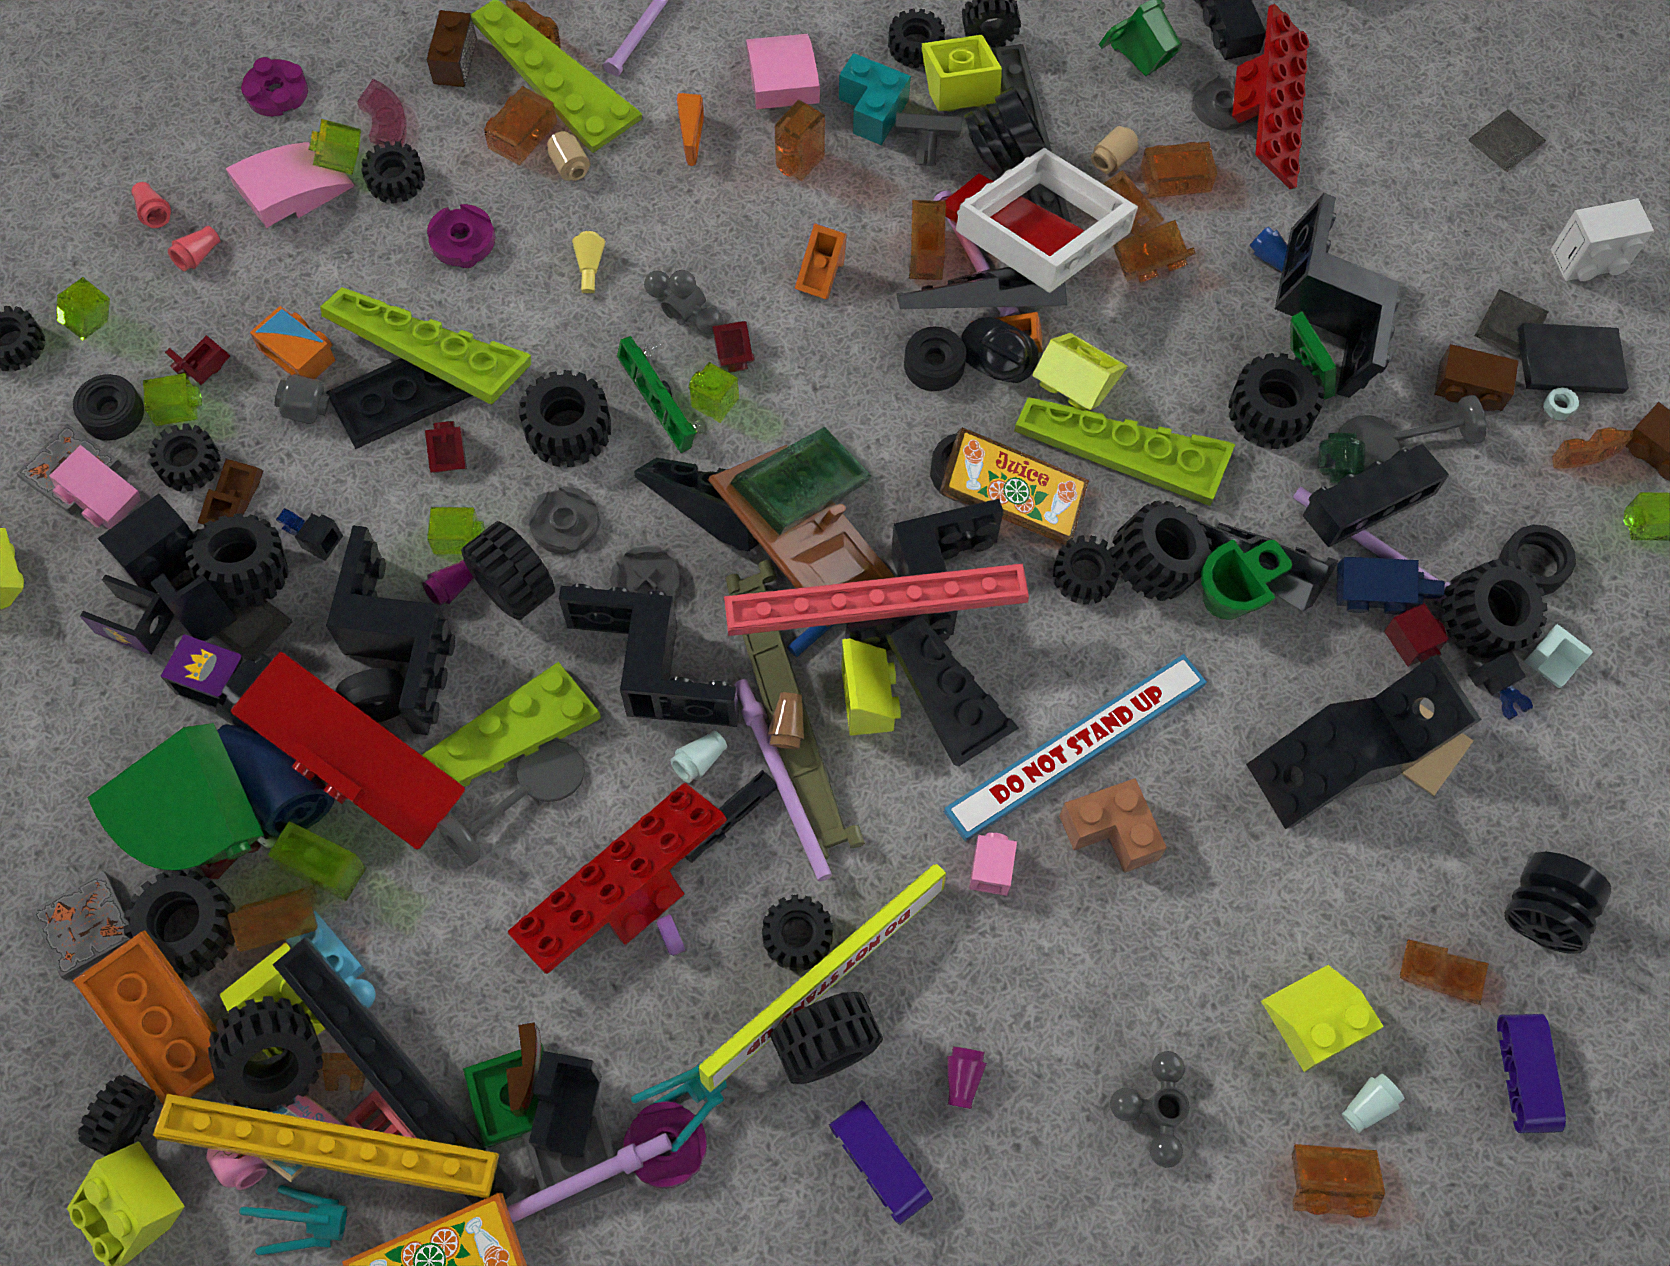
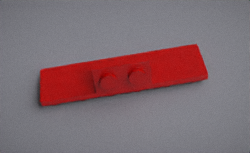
(1275, 91)
(348, 751)
(623, 884)

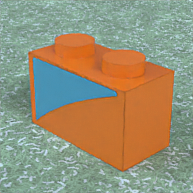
(292, 344)

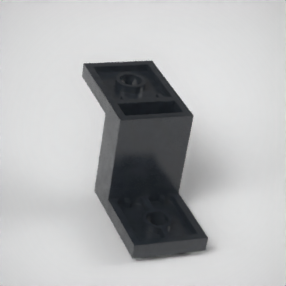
(1338, 297)
(921, 548)
(391, 630)
(649, 655)
(1362, 741)

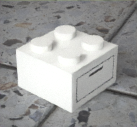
(1602, 240)

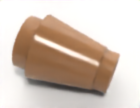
(787, 722)

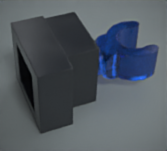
(314, 535)
(1499, 678)

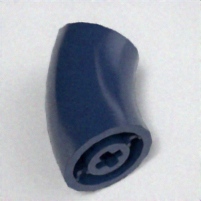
(271, 784)

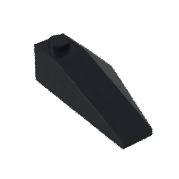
(696, 498)

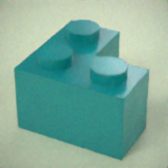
(876, 93)

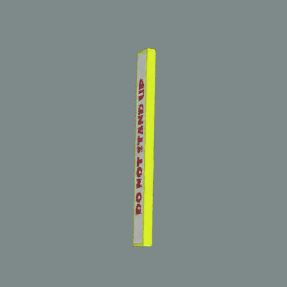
(822, 977)

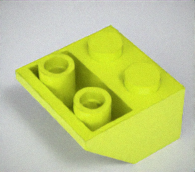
(265, 981)
(124, 1205)

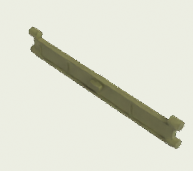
(805, 764)

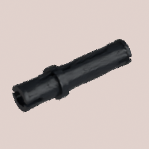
(736, 809)

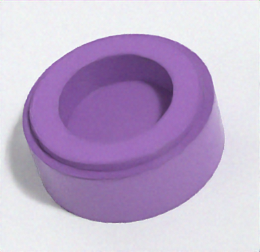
(670, 935)

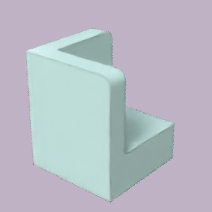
(1558, 656)

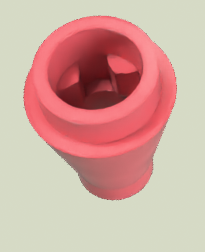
(150, 206)
(193, 248)

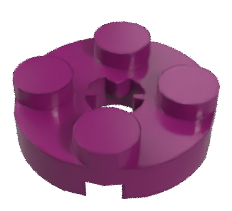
(269, 72)
(464, 251)
(680, 1165)

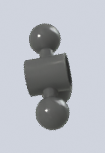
(682, 299)
(1128, 1105)

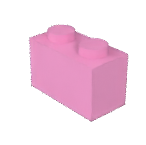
(94, 488)

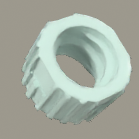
(1565, 395)

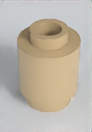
(1115, 149)
(568, 156)

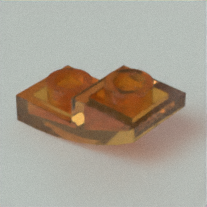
(1600, 447)
(1442, 972)

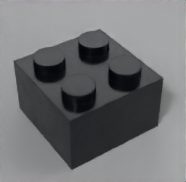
(149, 543)

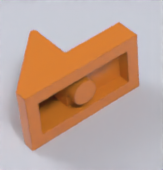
(821, 260)

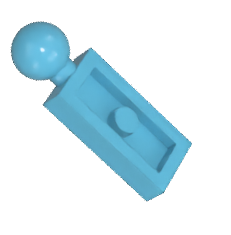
(340, 959)

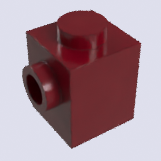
(1416, 635)

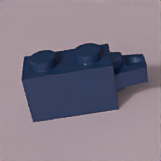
(1383, 584)

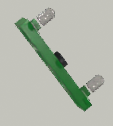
(659, 394)

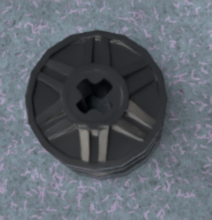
(1004, 131)
(1558, 902)

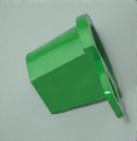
(1145, 37)
(1237, 582)

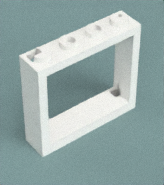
(1044, 167)

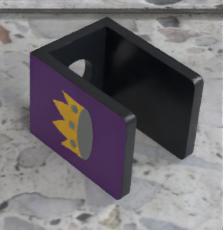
(139, 637)
(200, 670)

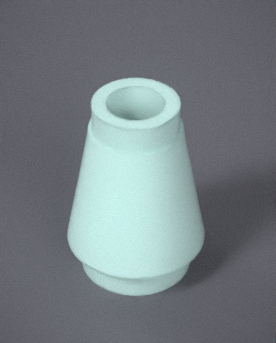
(698, 756)
(1373, 1103)

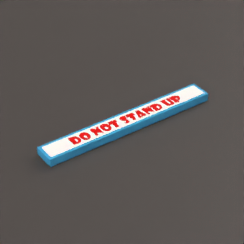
(1074, 747)

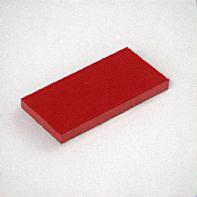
(1021, 217)

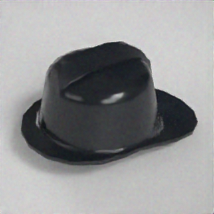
(1000, 350)

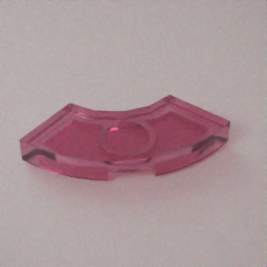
(386, 114)

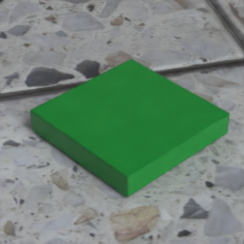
(1309, 348)
(491, 1101)

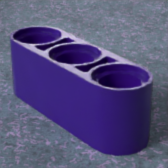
(1533, 1073)
(882, 1162)

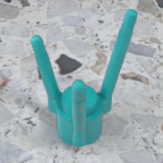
(696, 1090)
(324, 1222)

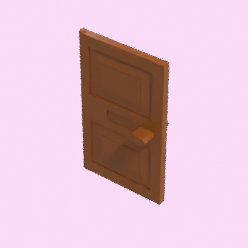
(814, 552)

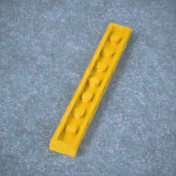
(326, 1146)

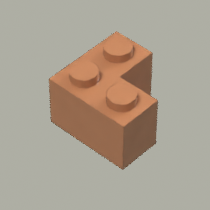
(1119, 815)

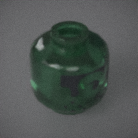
(1341, 456)

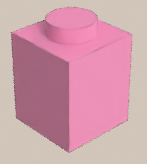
(993, 864)

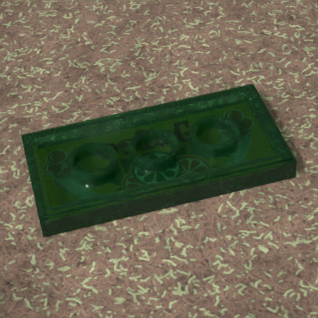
(801, 480)

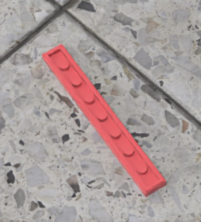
(876, 599)

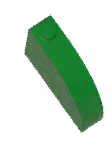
(179, 804)

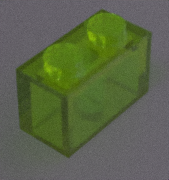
(317, 861)

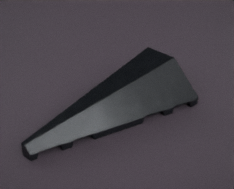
(984, 289)
(1297, 586)

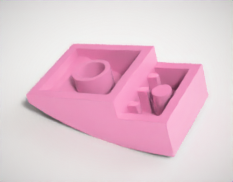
(783, 71)
(285, 182)

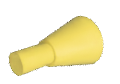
(588, 251)

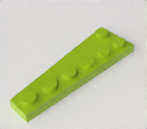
(579, 97)

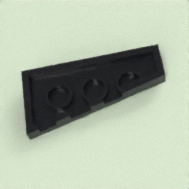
(954, 702)

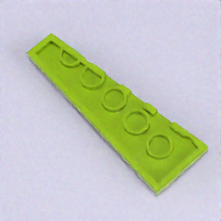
(452, 356)
(1157, 456)
(515, 726)

